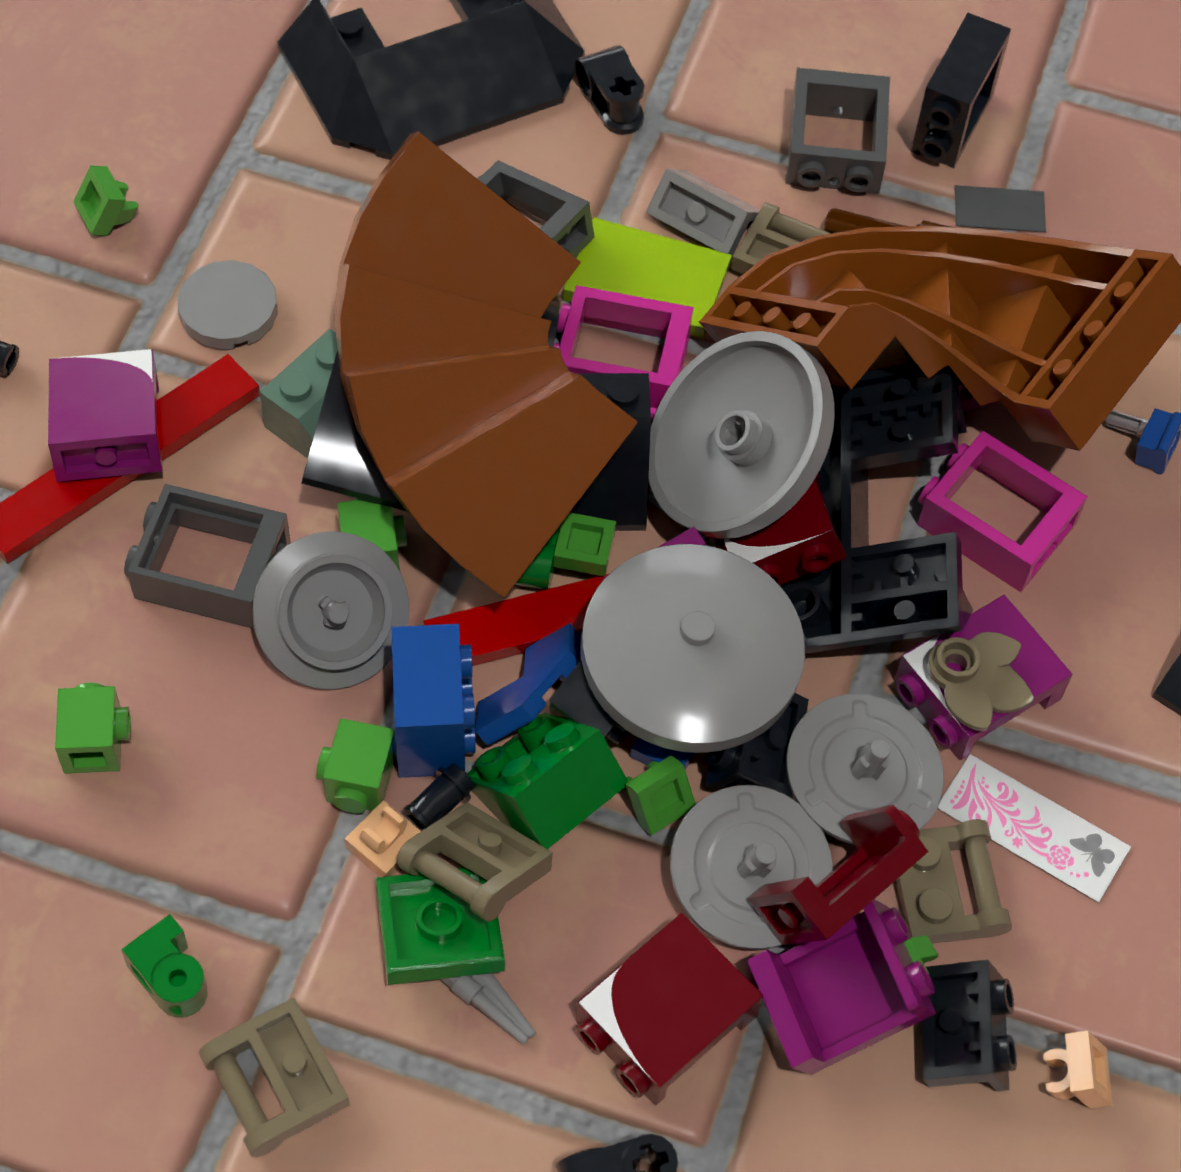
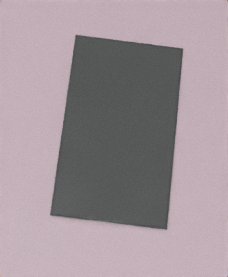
(1000, 208)

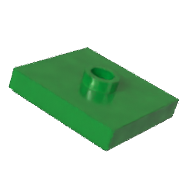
(434, 931)

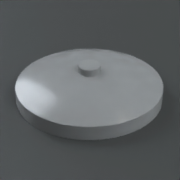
(740, 434)
(692, 648)

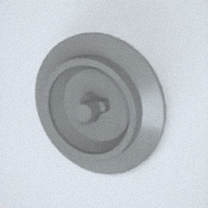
(329, 609)
(862, 757)
(733, 848)

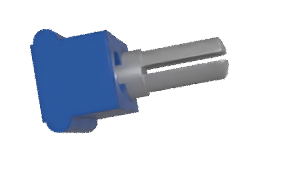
(1157, 436)

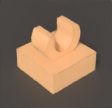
(380, 838)
(1087, 1070)

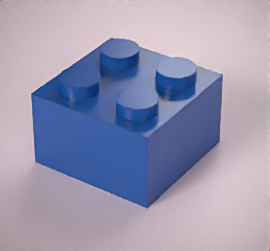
(432, 698)

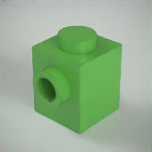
(375, 524)
(90, 728)
(357, 765)

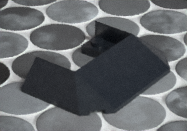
(444, 83)
(892, 586)

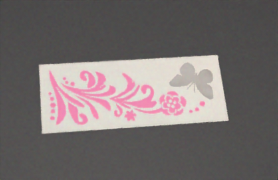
(1035, 827)

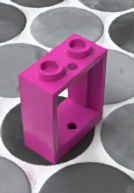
(631, 315)
(981, 542)

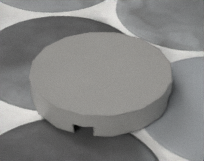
(227, 304)

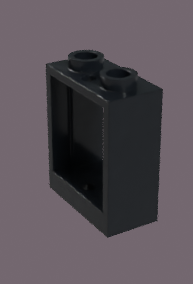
(960, 90)

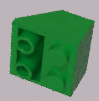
(547, 778)

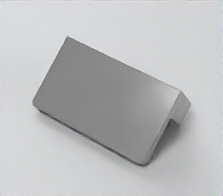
(701, 210)

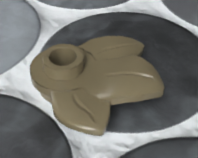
(986, 677)

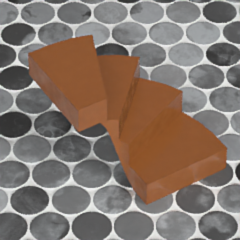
(1014, 315)
(456, 367)

